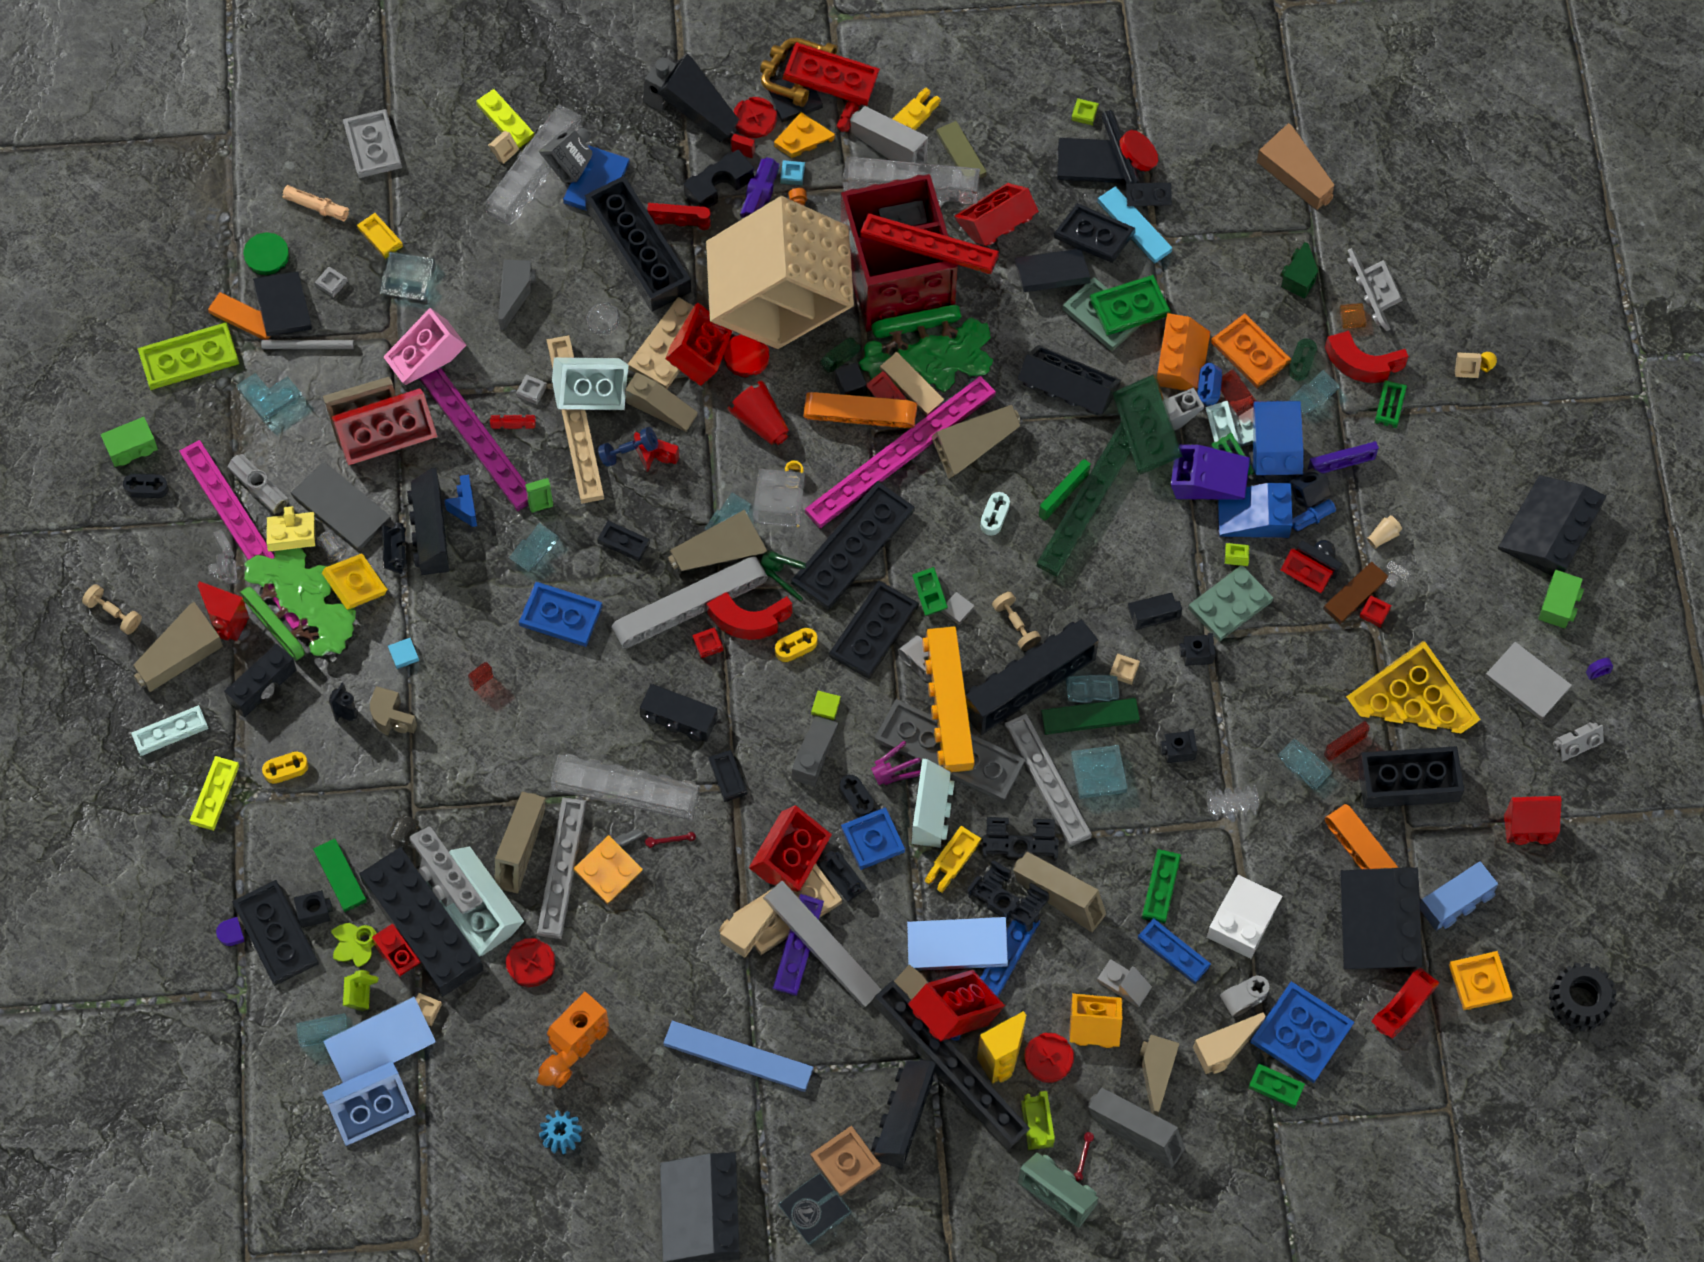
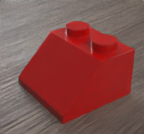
(225, 611)
(1533, 819)

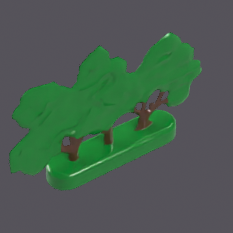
(933, 356)

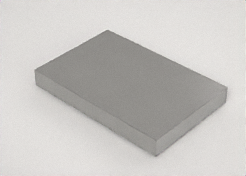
(372, 143)
(1528, 681)

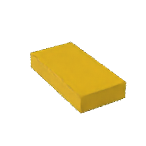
(379, 235)

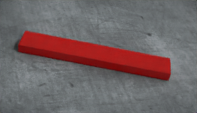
(929, 243)

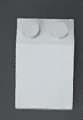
(1243, 916)

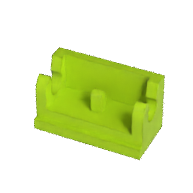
(1038, 1118)

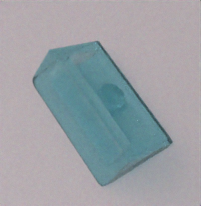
(318, 1030)

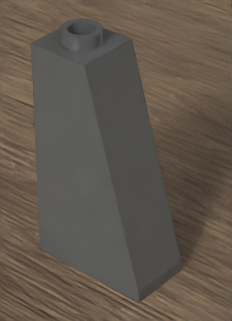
(1138, 1126)

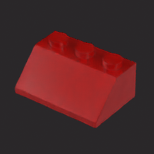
(997, 213)
(790, 849)

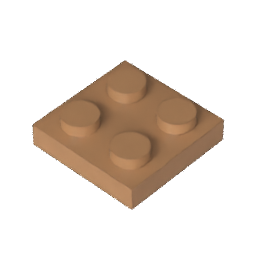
(845, 1161)

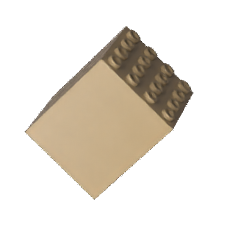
(779, 273)

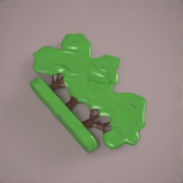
(303, 594)

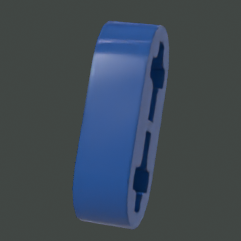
(1209, 384)

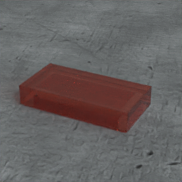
(1236, 393)
(1346, 741)

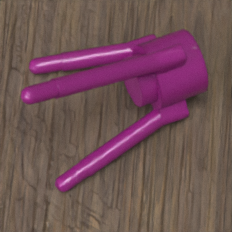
(886, 774)

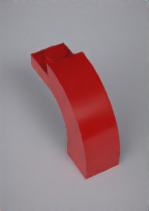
(1359, 365)
(748, 624)
(1405, 1003)

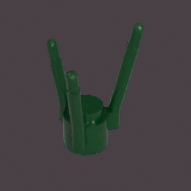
(775, 562)

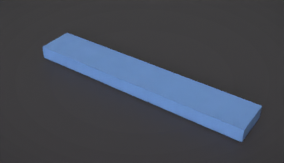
(738, 1056)

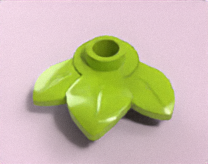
(351, 945)

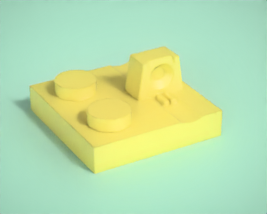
(290, 530)

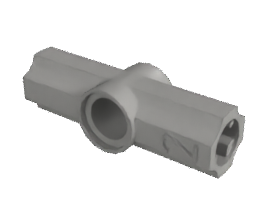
(266, 492)

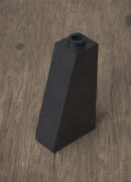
(698, 99)

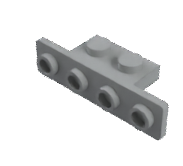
(1378, 285)
(443, 873)

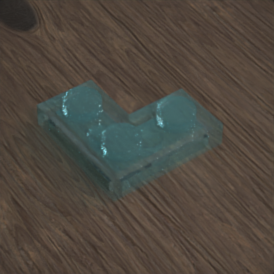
(268, 401)

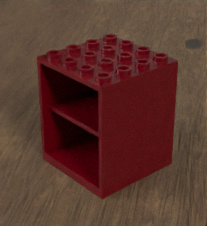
(891, 278)

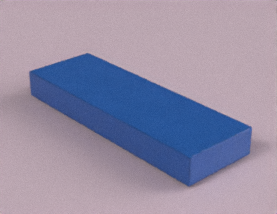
(1174, 951)

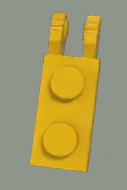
(915, 112)
(953, 857)

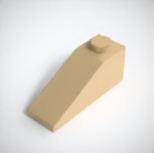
(746, 927)
(1221, 1047)

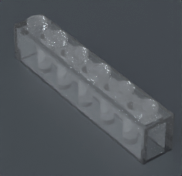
(529, 169)
(949, 182)
(625, 786)

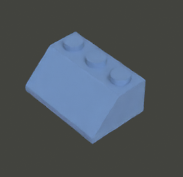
(369, 1103)

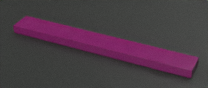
(476, 437)

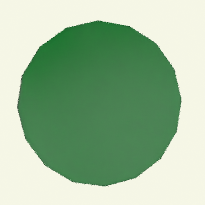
(266, 253)

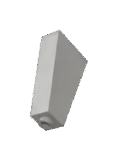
(889, 136)

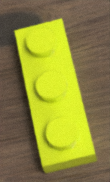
(505, 117)
(214, 793)

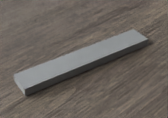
(1048, 780)
(561, 868)
(822, 944)

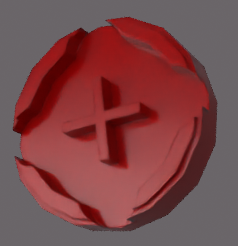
(755, 117)
(1139, 150)
(746, 356)
(530, 962)
(1049, 1057)

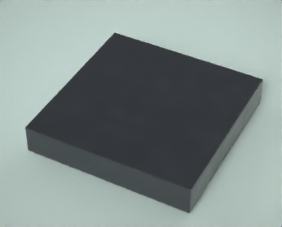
(785, 106)

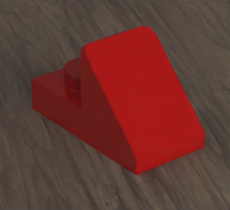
(664, 453)

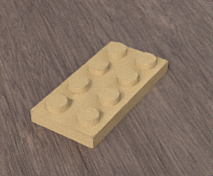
(651, 355)
(814, 886)

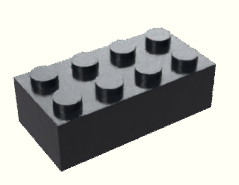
(1410, 777)

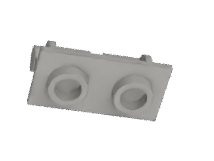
(1587, 738)

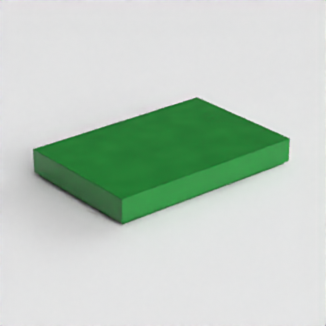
(1129, 305)

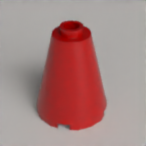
(760, 414)

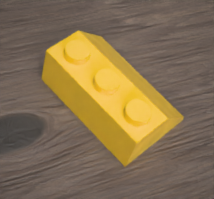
(1000, 1048)

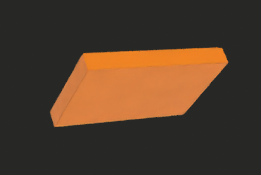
(1251, 350)

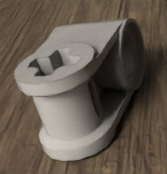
(913, 656)
(1241, 997)

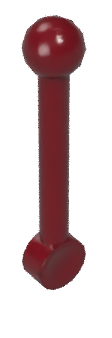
(650, 842)
(1088, 1138)

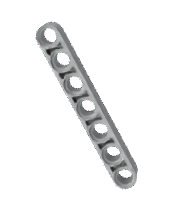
(688, 602)

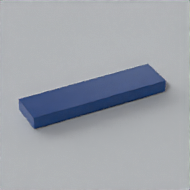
(1017, 942)

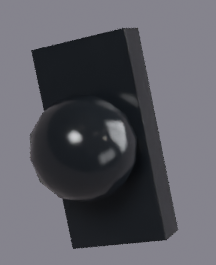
(1323, 553)

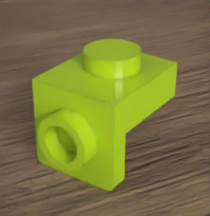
(358, 990)

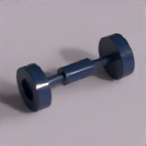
(608, 454)

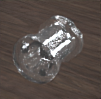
(331, 545)

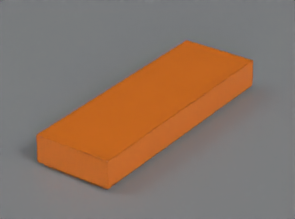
(238, 315)

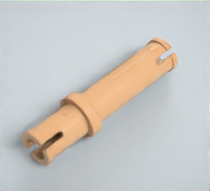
(323, 206)

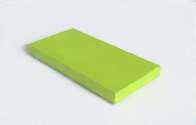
(188, 356)

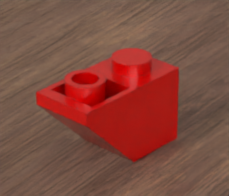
(395, 950)

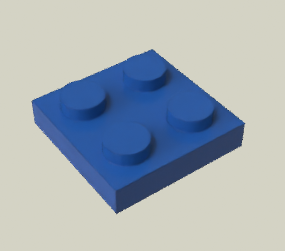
(872, 838)

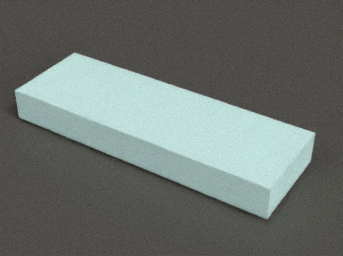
(169, 730)

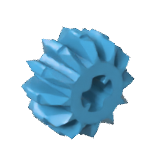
(560, 1122)

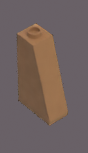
(1296, 167)

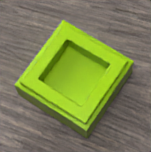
(1085, 111)
(1236, 554)
(826, 705)

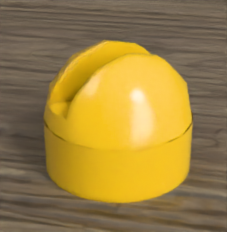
(1488, 361)
(794, 466)

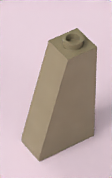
(969, 440)
(722, 543)
(177, 649)
(519, 842)
(1065, 891)

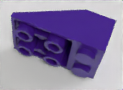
(1209, 474)

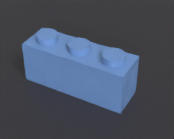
(1458, 896)

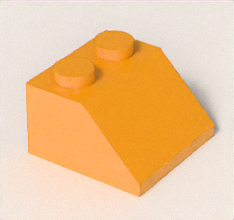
(1095, 1020)

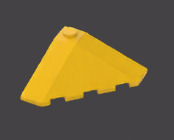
(1416, 692)

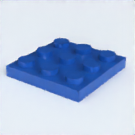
(1302, 1032)

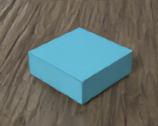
(792, 173)
(403, 653)

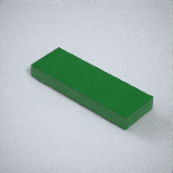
(1064, 489)
(339, 875)
(1161, 886)

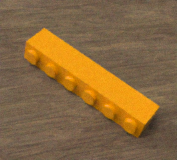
(949, 699)

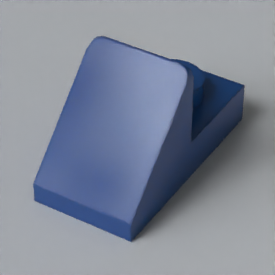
(463, 505)

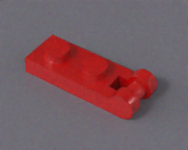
(680, 215)

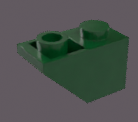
(1301, 273)

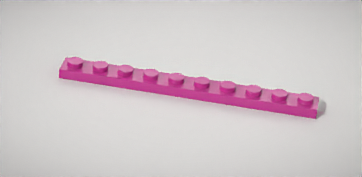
(899, 452)
(230, 510)

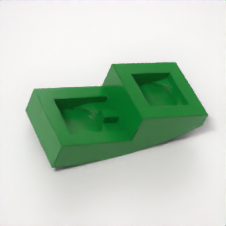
(930, 591)

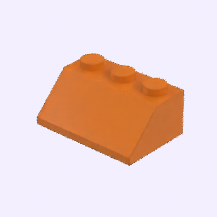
(1182, 353)

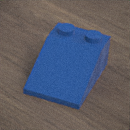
(1277, 438)
(1261, 514)

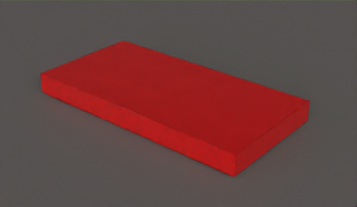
(831, 74)

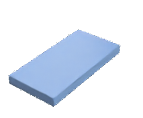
(957, 943)
(379, 1040)

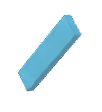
(1145, 234)

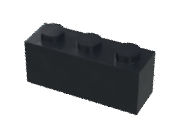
(678, 713)

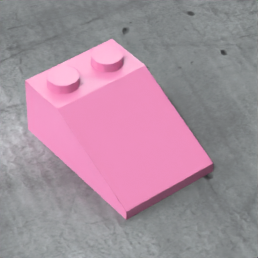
(424, 347)

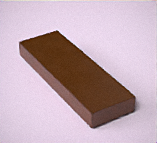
(1355, 593)

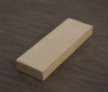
(911, 384)

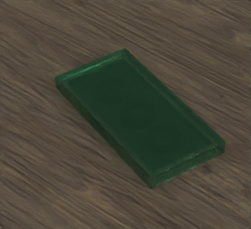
(1147, 424)

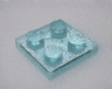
(1099, 771)

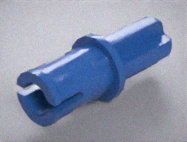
(1313, 515)

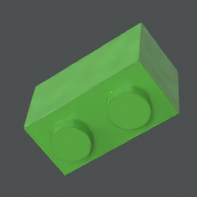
(129, 442)
(1560, 599)

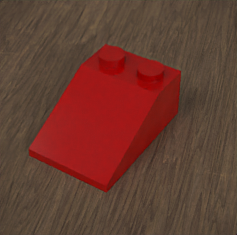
(699, 346)

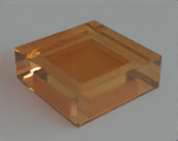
(1352, 315)

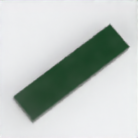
(1090, 716)

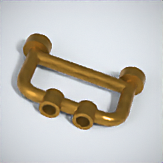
(779, 54)

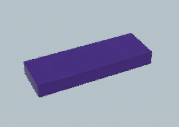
(1344, 458)

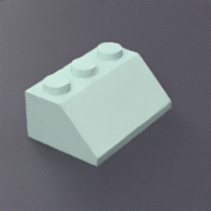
(590, 383)
(932, 805)

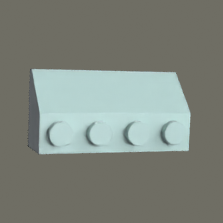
(496, 916)

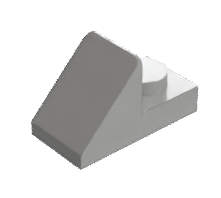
(1125, 983)

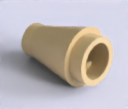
(1384, 532)

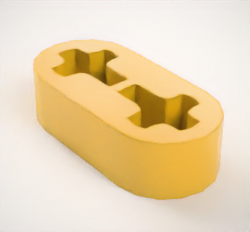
(795, 643)
(285, 767)

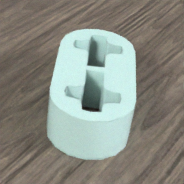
(999, 515)

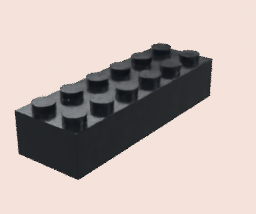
(638, 243)
(1031, 676)
(421, 921)

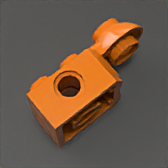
(572, 1038)

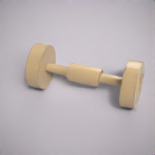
(94, 595)
(1028, 640)

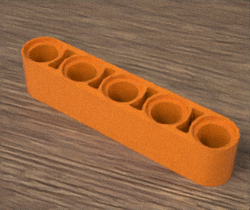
(860, 410)
(1358, 839)

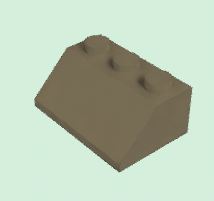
(357, 397)

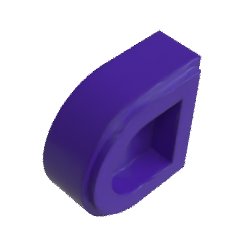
(1599, 668)
(230, 932)

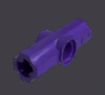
(760, 187)

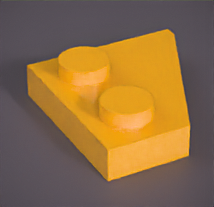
(802, 136)

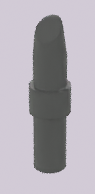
(624, 839)

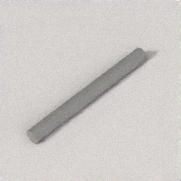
(307, 344)

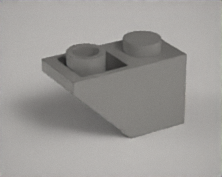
(1183, 407)

